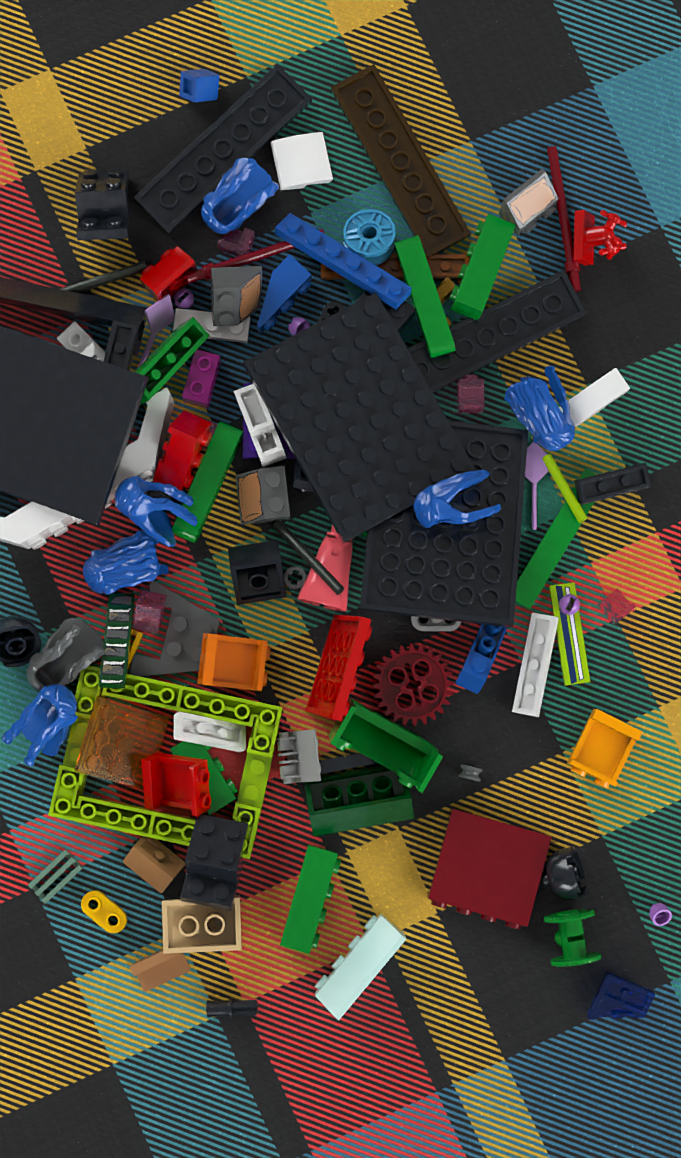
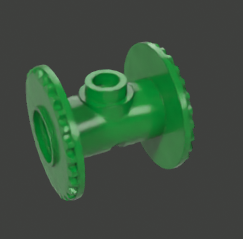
(571, 938)

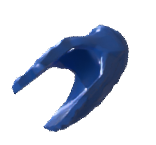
(237, 196)
(540, 413)
(433, 503)
(148, 511)
(123, 564)
(45, 721)

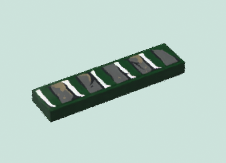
(117, 640)

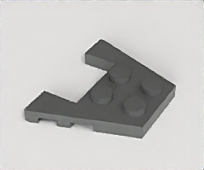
(183, 637)

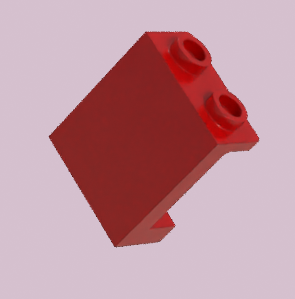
(176, 782)

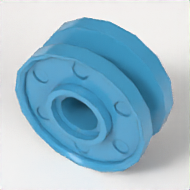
(370, 224)

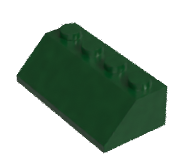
(357, 800)

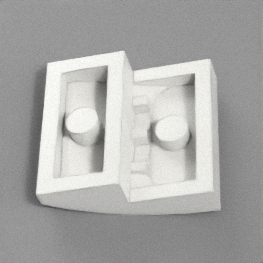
(301, 161)

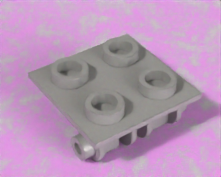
(302, 756)

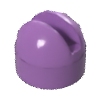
(187, 302)
(296, 323)
(564, 603)
(660, 914)

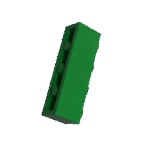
(482, 267)
(171, 356)
(309, 899)

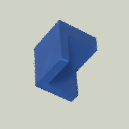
(199, 85)

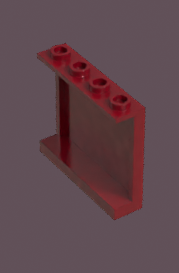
(489, 868)

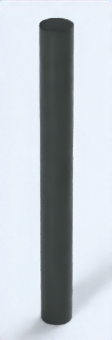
(106, 278)
(308, 557)

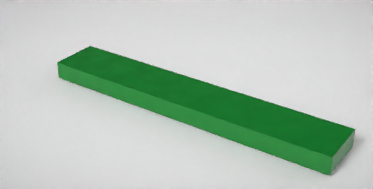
(549, 552)

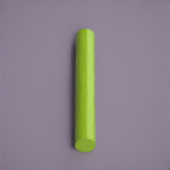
(564, 488)

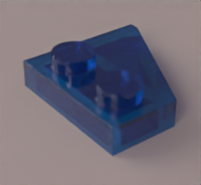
(620, 998)

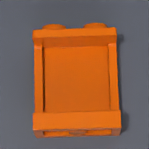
(233, 662)

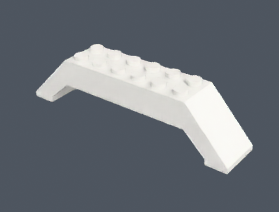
(36, 522)

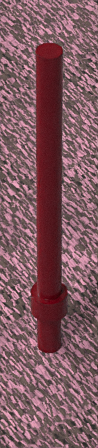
(239, 261)
(571, 266)

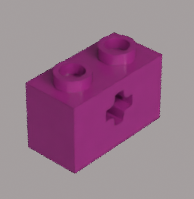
(201, 379)

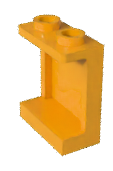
(603, 748)

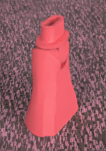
(337, 560)

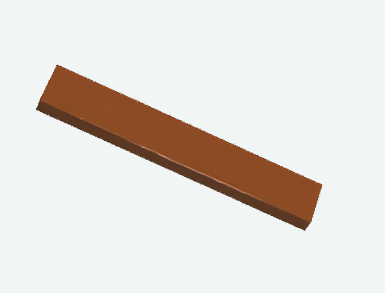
(440, 266)

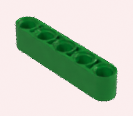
(424, 296)
(209, 479)

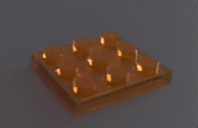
(118, 741)

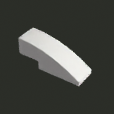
(597, 396)
(260, 425)

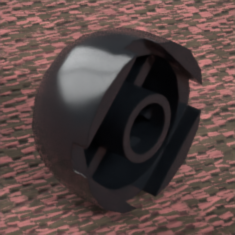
(18, 641)
(565, 874)

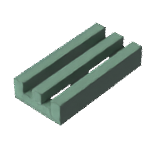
(39, 891)

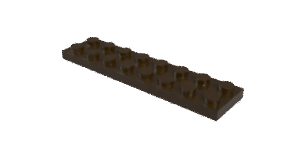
(400, 161)

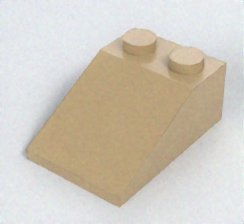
(200, 927)

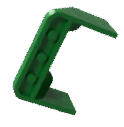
(387, 744)

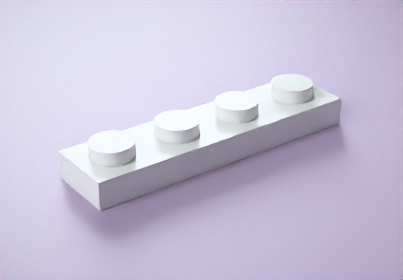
(535, 664)

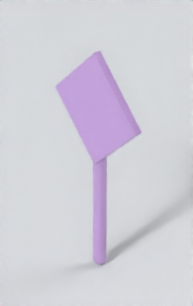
(158, 317)
(534, 472)

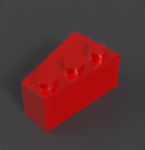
(183, 450)

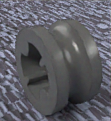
(289, 571)
(470, 772)

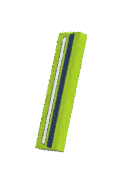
(569, 637)

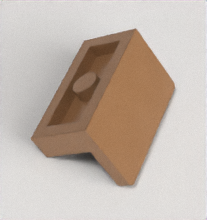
(154, 862)
(159, 968)

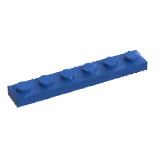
(343, 260)

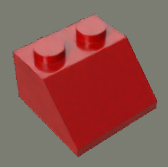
(168, 274)

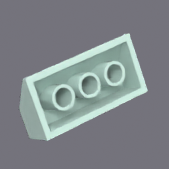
(359, 966)

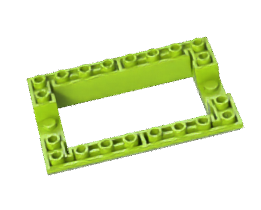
(68, 792)

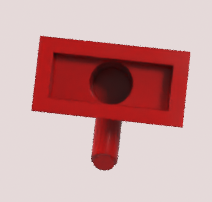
(588, 236)

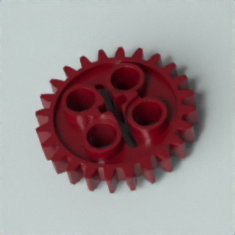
(435, 678)

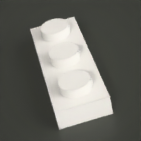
(235, 333)
(209, 732)

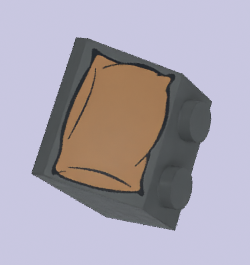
(529, 203)
(235, 294)
(263, 495)

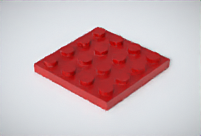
(338, 666)

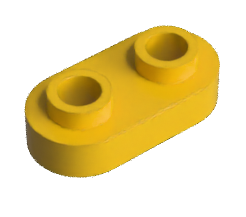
(105, 909)

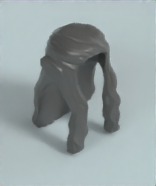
(65, 654)

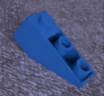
(285, 284)
(480, 657)

